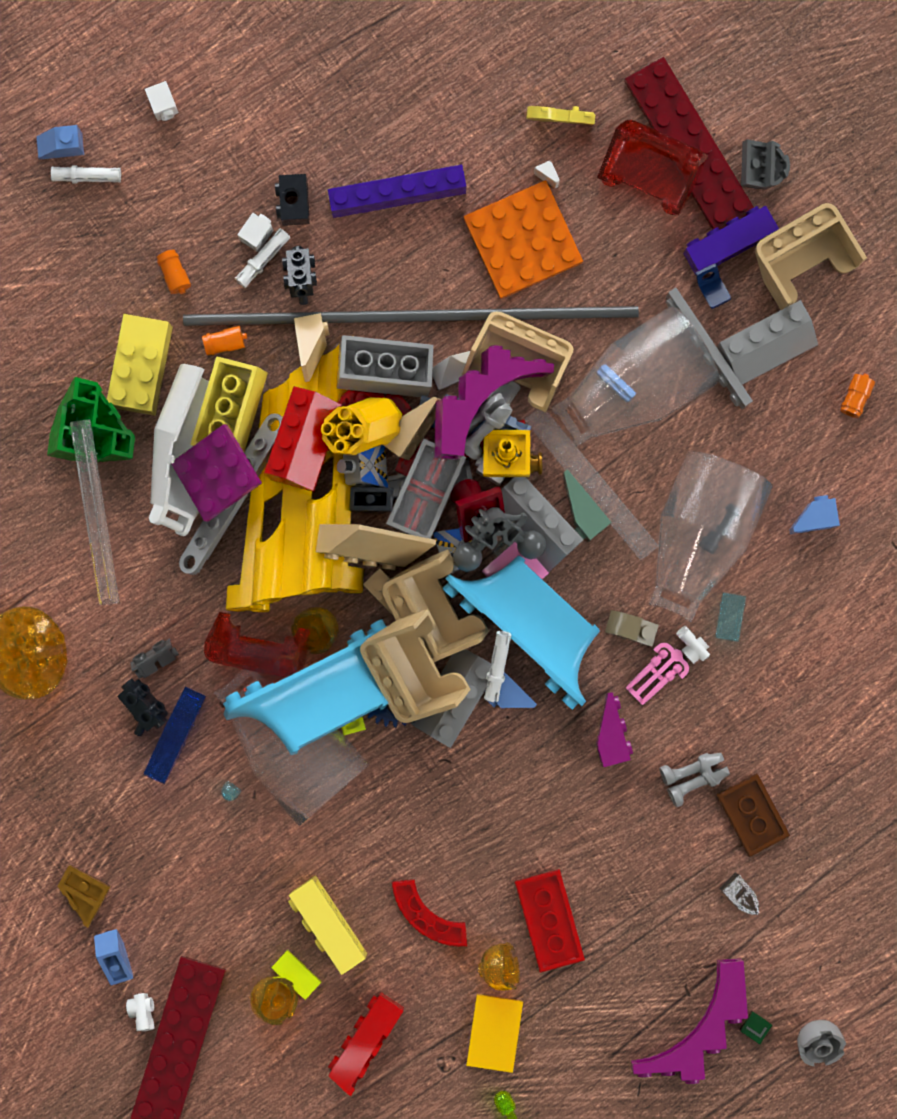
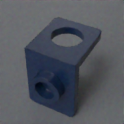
(712, 287)

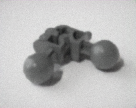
(530, 543)

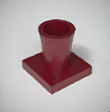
(469, 499)

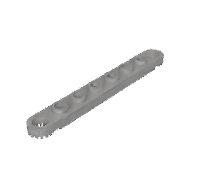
(211, 532)

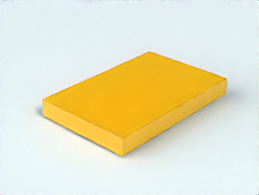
(494, 1033)

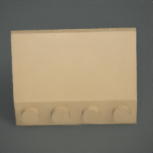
(370, 545)

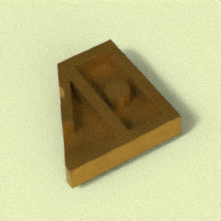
(83, 893)

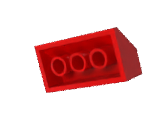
(299, 442)

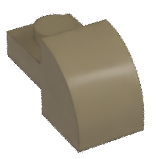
(631, 628)

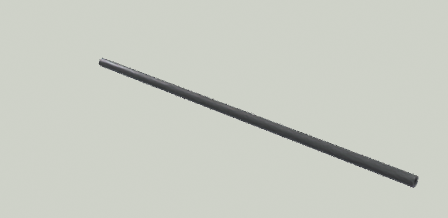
(412, 315)

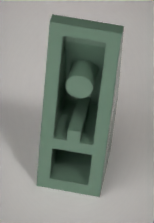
(585, 512)

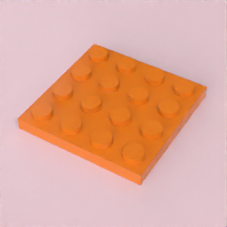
(523, 239)

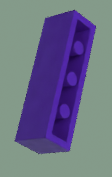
(730, 241)

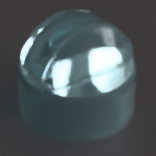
(230, 791)

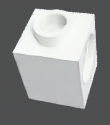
(161, 101)
(256, 231)

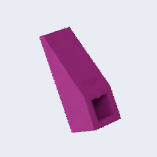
(611, 739)

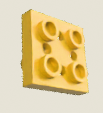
(507, 444)

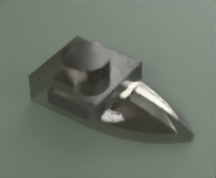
(740, 894)

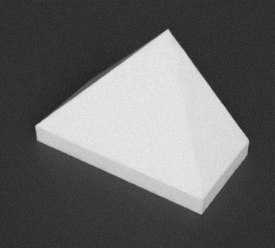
(449, 370)

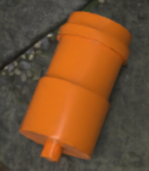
(175, 275)
(226, 340)
(857, 395)

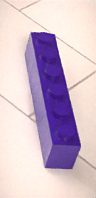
(397, 191)

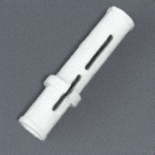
(79, 174)
(256, 265)
(496, 673)

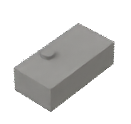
(385, 366)

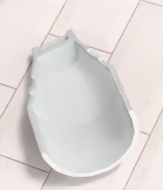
(172, 439)

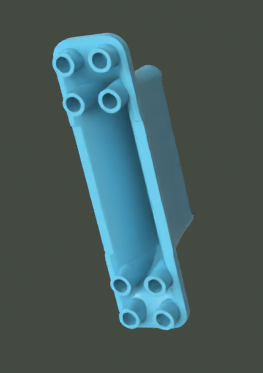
(537, 620)
(315, 698)

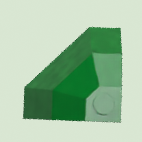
(87, 402)

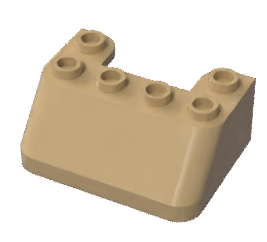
(803, 245)
(528, 343)
(419, 590)
(408, 672)

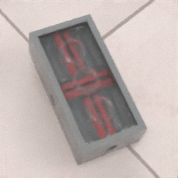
(424, 492)

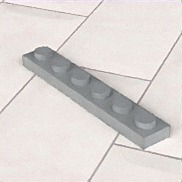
(727, 377)

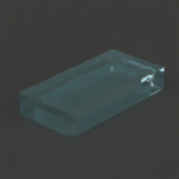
(730, 617)

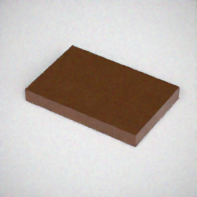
(753, 815)

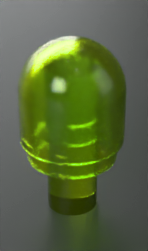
(505, 1104)

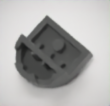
(763, 164)

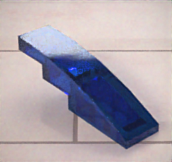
(174, 735)

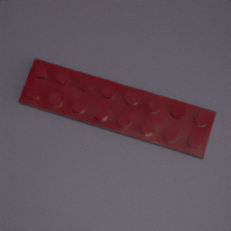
(673, 114)
(178, 1040)

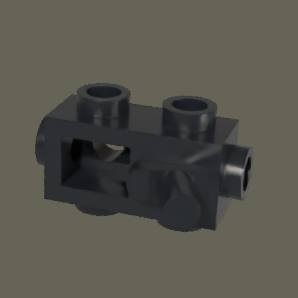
(300, 276)
(143, 706)

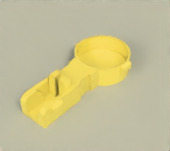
(558, 115)

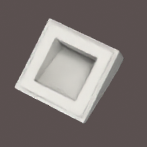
(547, 172)

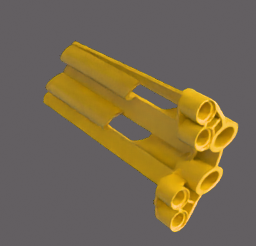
(288, 558)

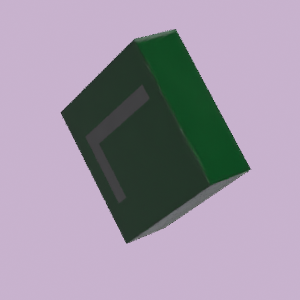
(755, 1027)

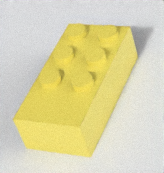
(139, 364)
(230, 400)
(327, 924)

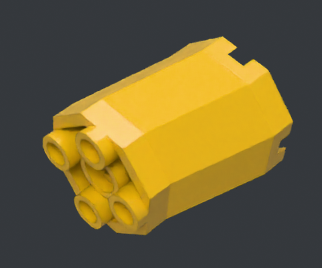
(361, 426)

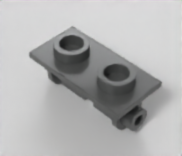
(146, 661)

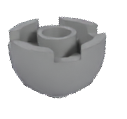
(820, 1042)

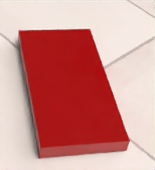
(549, 920)

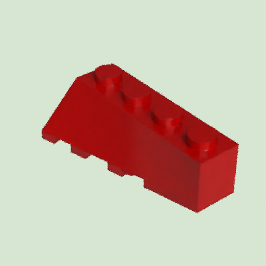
(365, 1042)

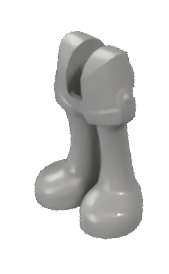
(495, 414)
(703, 766)

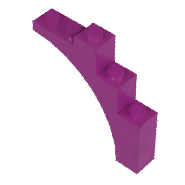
(456, 413)
(687, 1056)

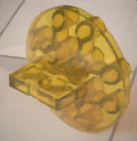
(30, 653)

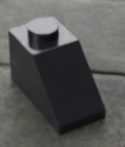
(371, 499)

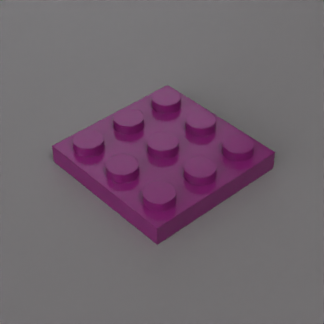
(216, 473)

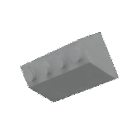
(769, 342)
(560, 537)
(448, 724)

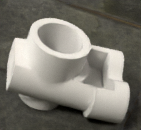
(695, 648)
(141, 1008)

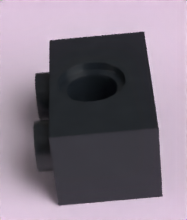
(294, 213)

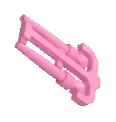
(676, 655)

